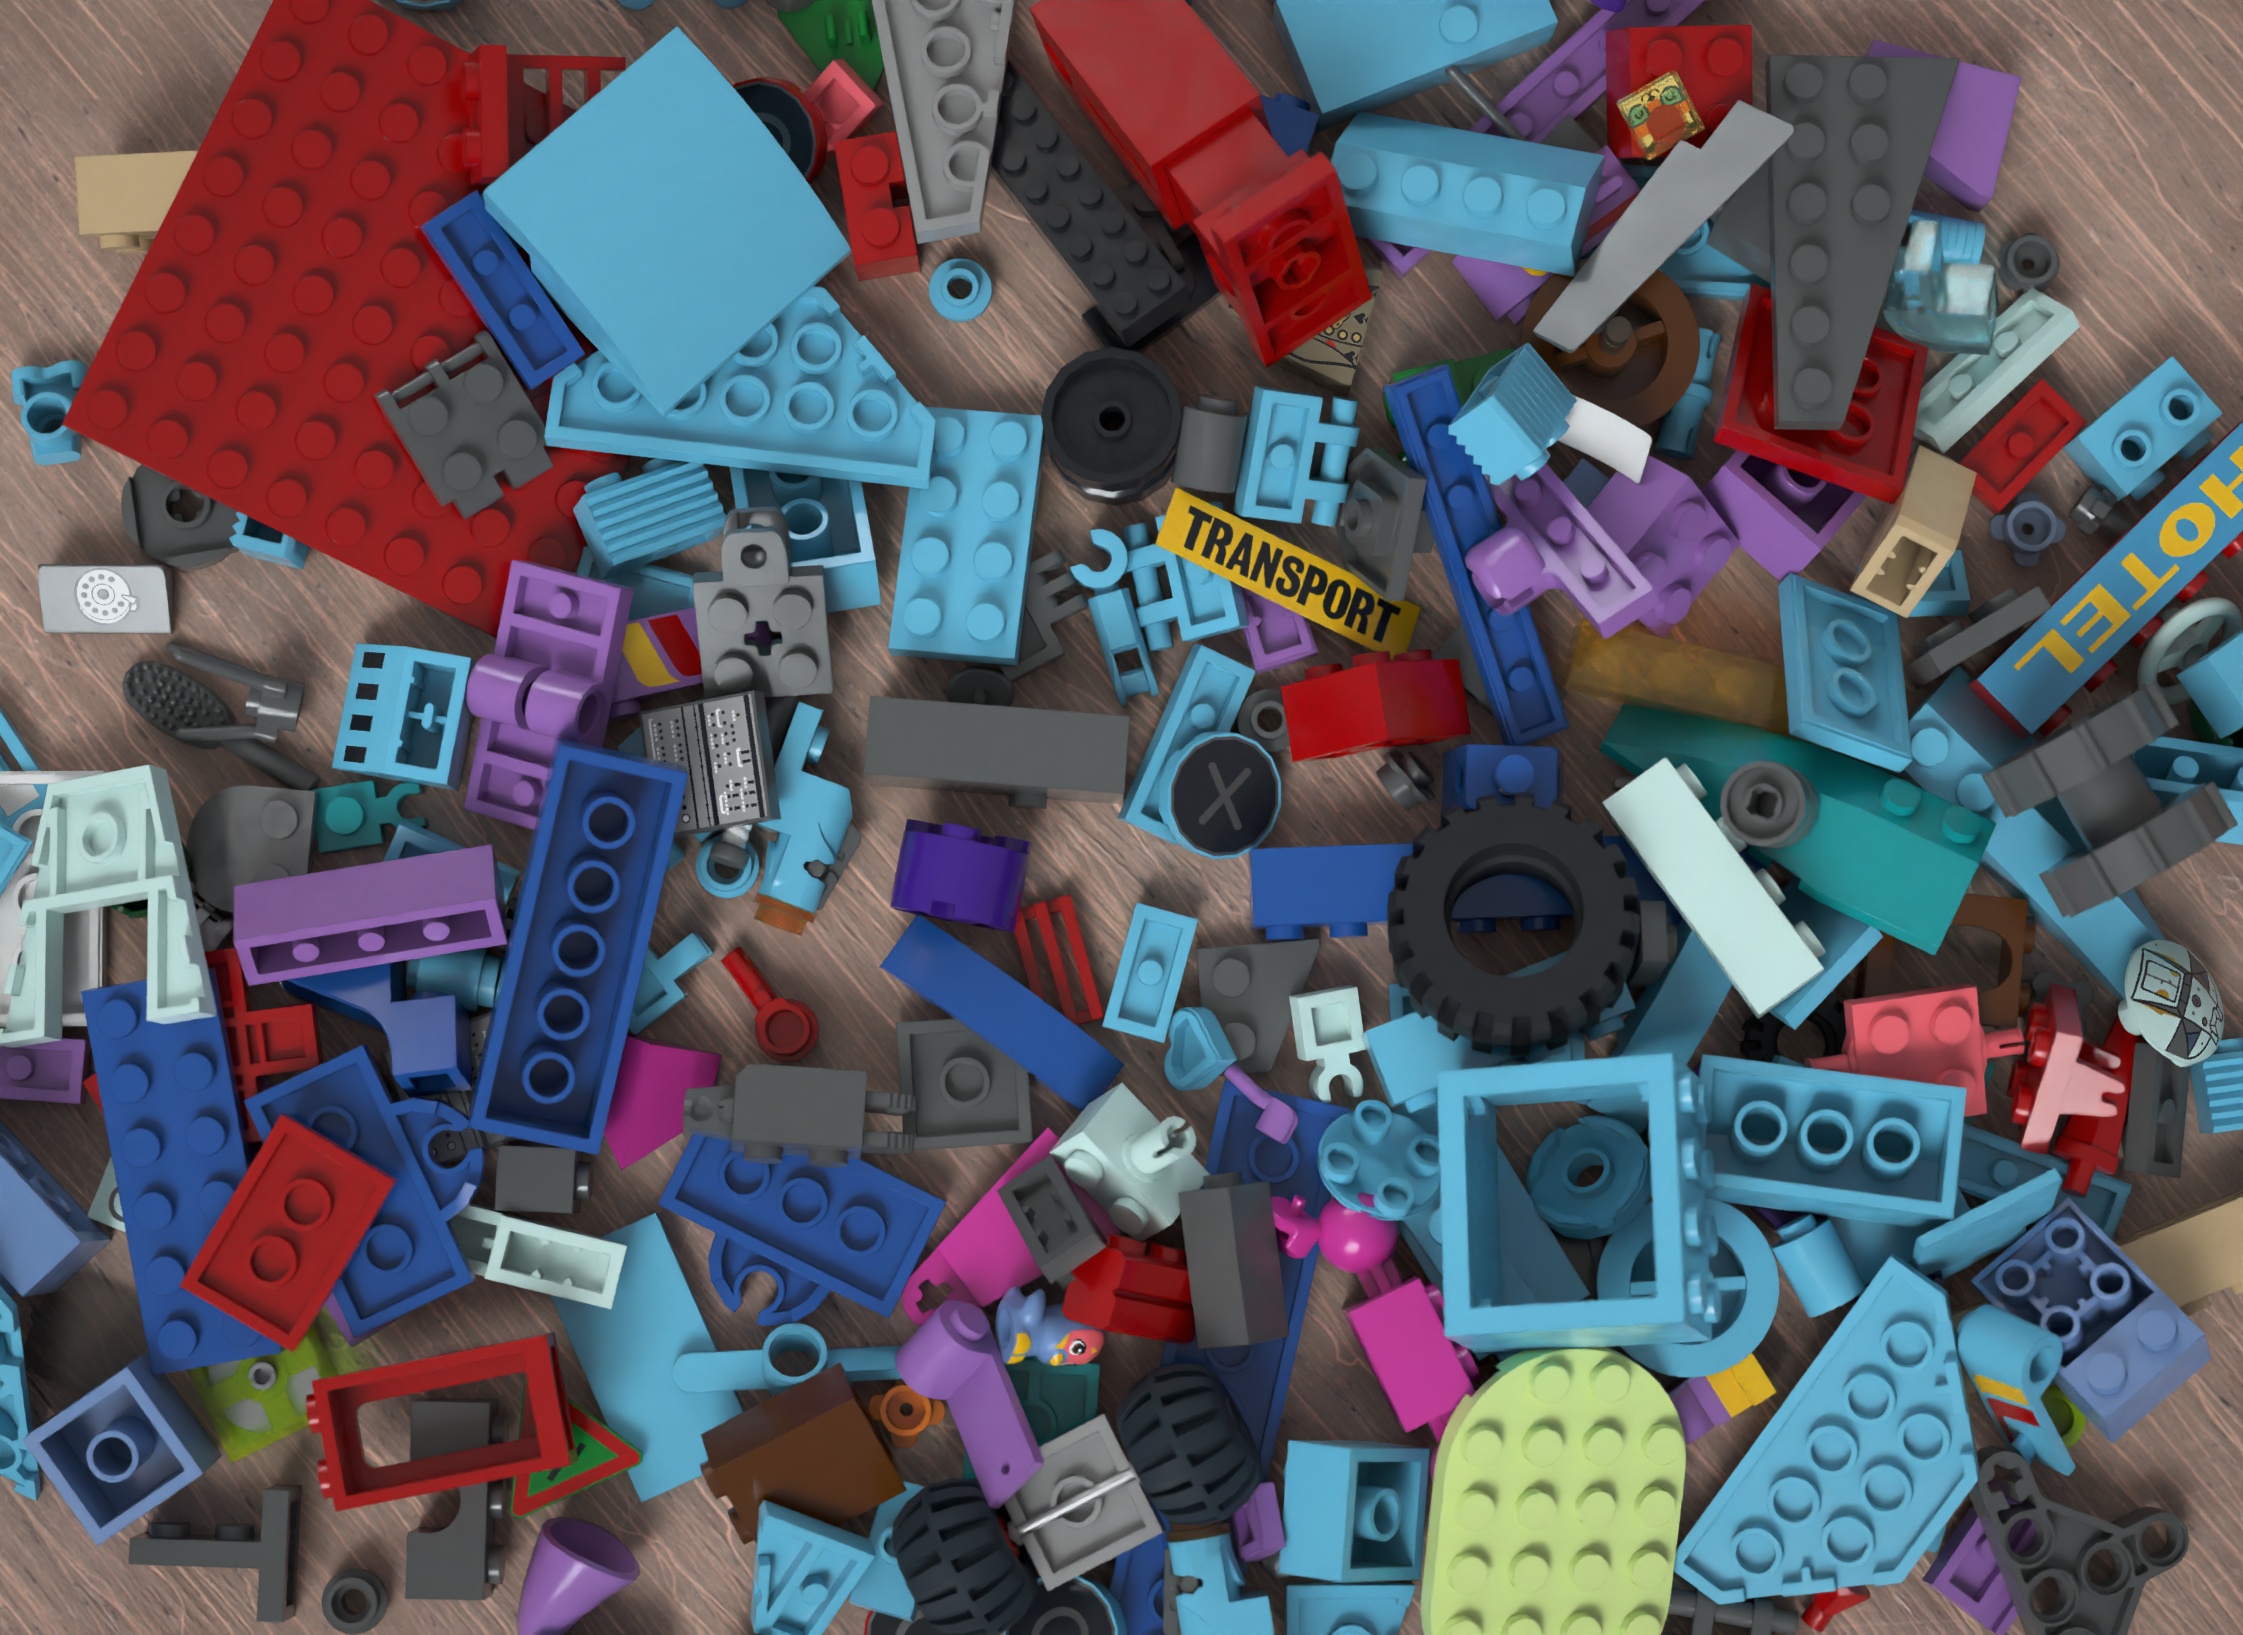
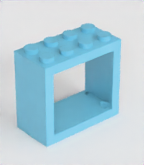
(1680, 1174)

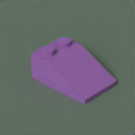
(1778, 511)

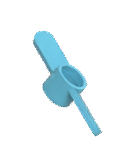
(754, 1370)

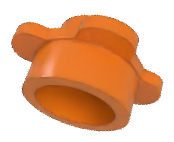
(902, 1427)

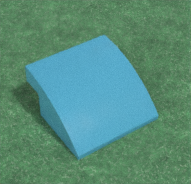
(667, 222)

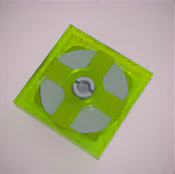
(262, 1396)

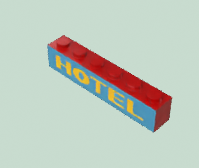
(2120, 595)

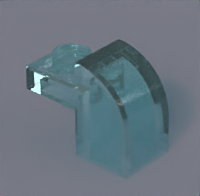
(1941, 302)

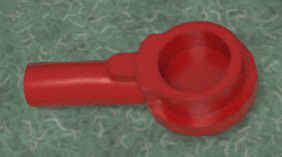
(783, 1026)

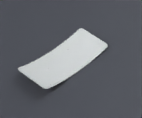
(1607, 438)

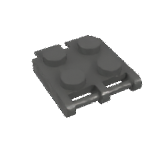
(469, 428)

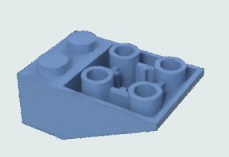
(2116, 1327)

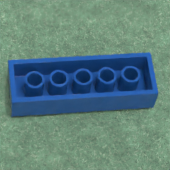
(577, 946)

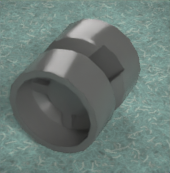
(1769, 804)

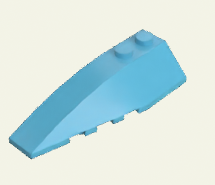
(1957, 742)

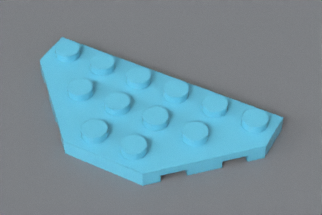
(791, 401)
(1853, 1461)

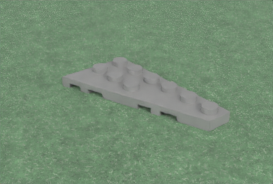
(946, 96)

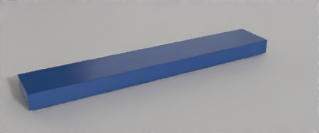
(1461, 517)

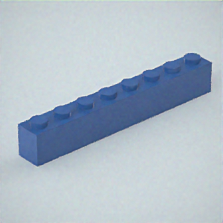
(1352, 884)

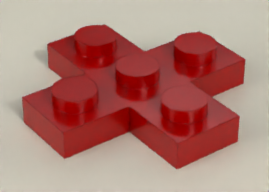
(262, 1039)

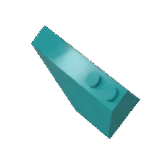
(1878, 840)

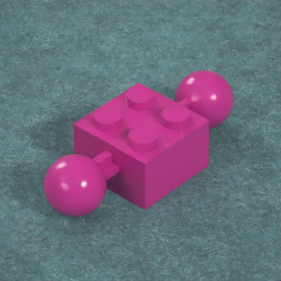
(1397, 1322)

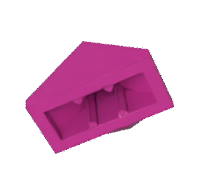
(651, 1094)

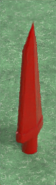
(2094, 1141)

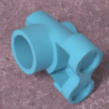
(45, 399)

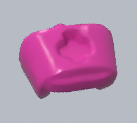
(1294, 1228)

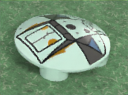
(2172, 1002)

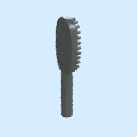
(177, 701)

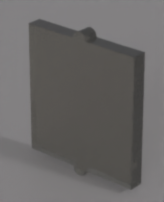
(84, 1334)

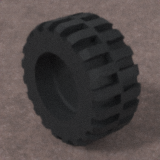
(1529, 843)

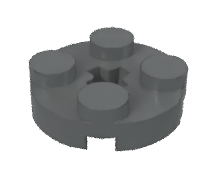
(167, 536)

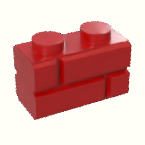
(1134, 1291)

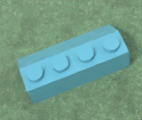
(1467, 192)
(1833, 1142)

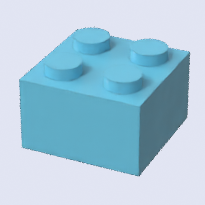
(1354, 1510)

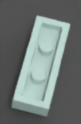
(1977, 383)

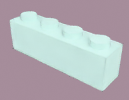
(1713, 887)

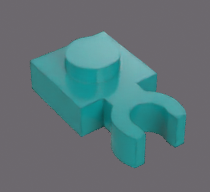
(356, 815)

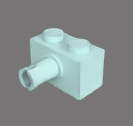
(1130, 1162)

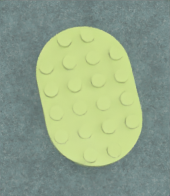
(1556, 1501)

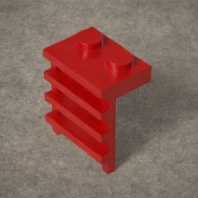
(495, 95)

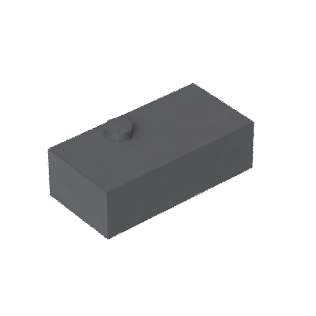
(997, 751)

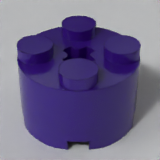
(960, 875)

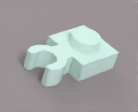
(1327, 1030)

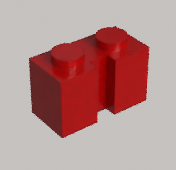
(870, 182)

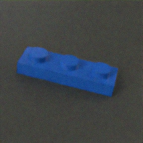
(502, 290)

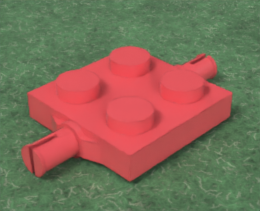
(1923, 1039)

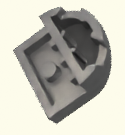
(250, 838)

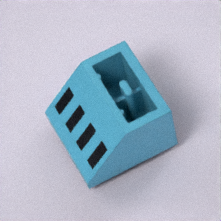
(405, 716)

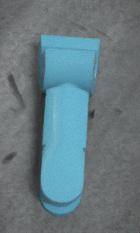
(1116, 617)

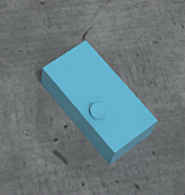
(1383, 51)

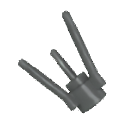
(271, 699)

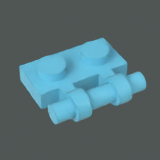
(1280, 456)
(1200, 600)

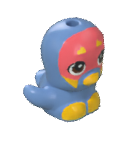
(1032, 1329)

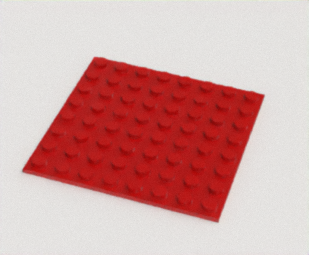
(303, 290)

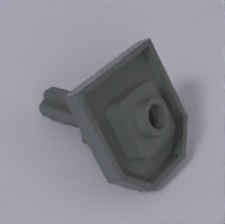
(1383, 521)

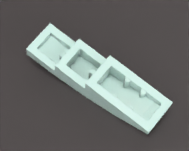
(540, 1255)

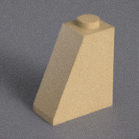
(1916, 533)

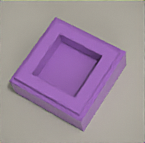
(1258, 1525)

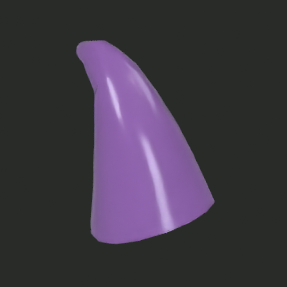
(571, 1574)

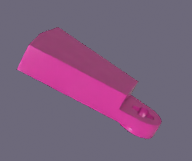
(986, 1249)

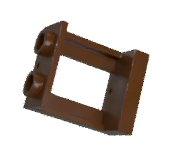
(2002, 915)

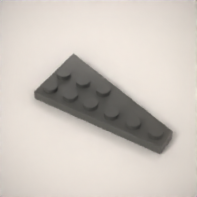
(1840, 213)

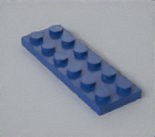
(175, 1163)

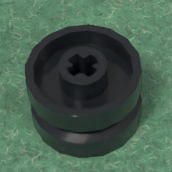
(1114, 389)

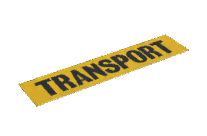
(1285, 574)

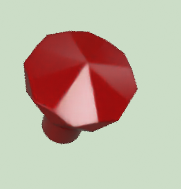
(1828, 1604)

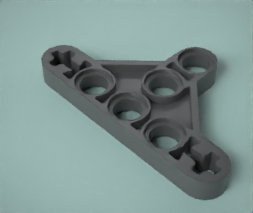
(2062, 1551)

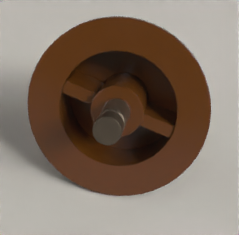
(1638, 360)

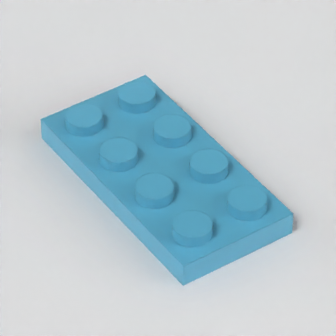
(970, 540)

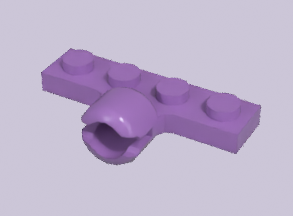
(1556, 545)

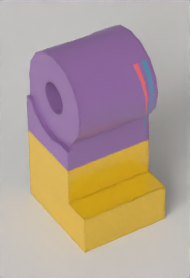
(1718, 1397)

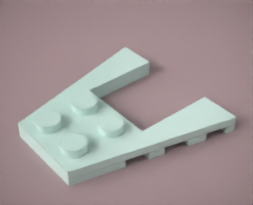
(97, 847)

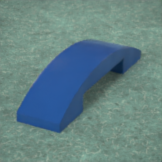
(1002, 1013)

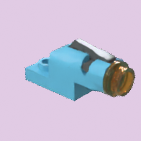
(813, 831)
(1204, 1585)

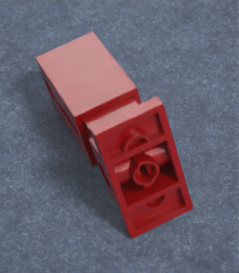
(1208, 159)

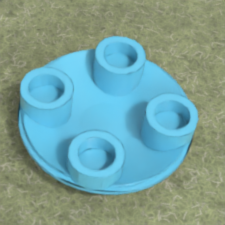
(1380, 1156)

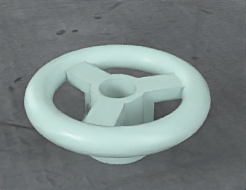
(2184, 641)

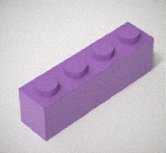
(369, 915)

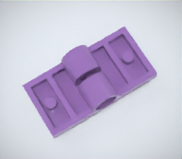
(544, 681)

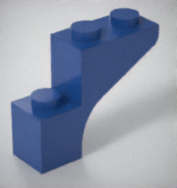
(425, 1034)

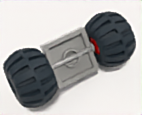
(1086, 1504)

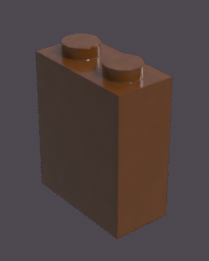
(804, 1452)

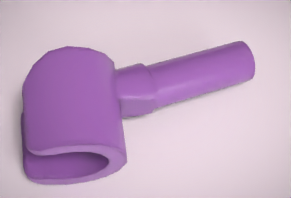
(1277, 1118)

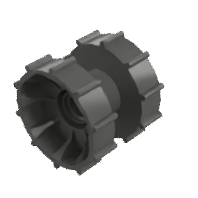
(2110, 801)

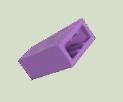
(1971, 129)

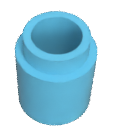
(467, 974)

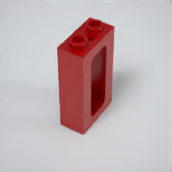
(356, 1483)

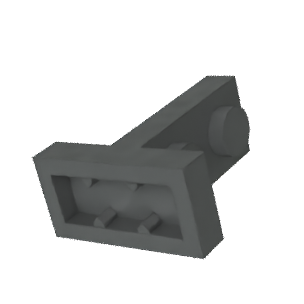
(1052, 1220)
(237, 1547)

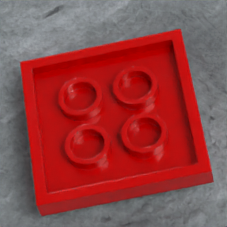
(1878, 430)

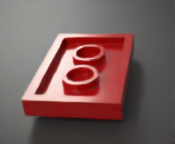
(288, 1232)

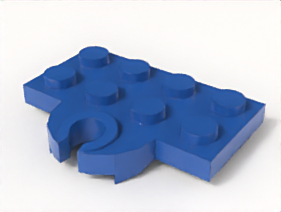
(804, 1226)
(411, 1246)

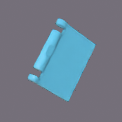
(1985, 1228)

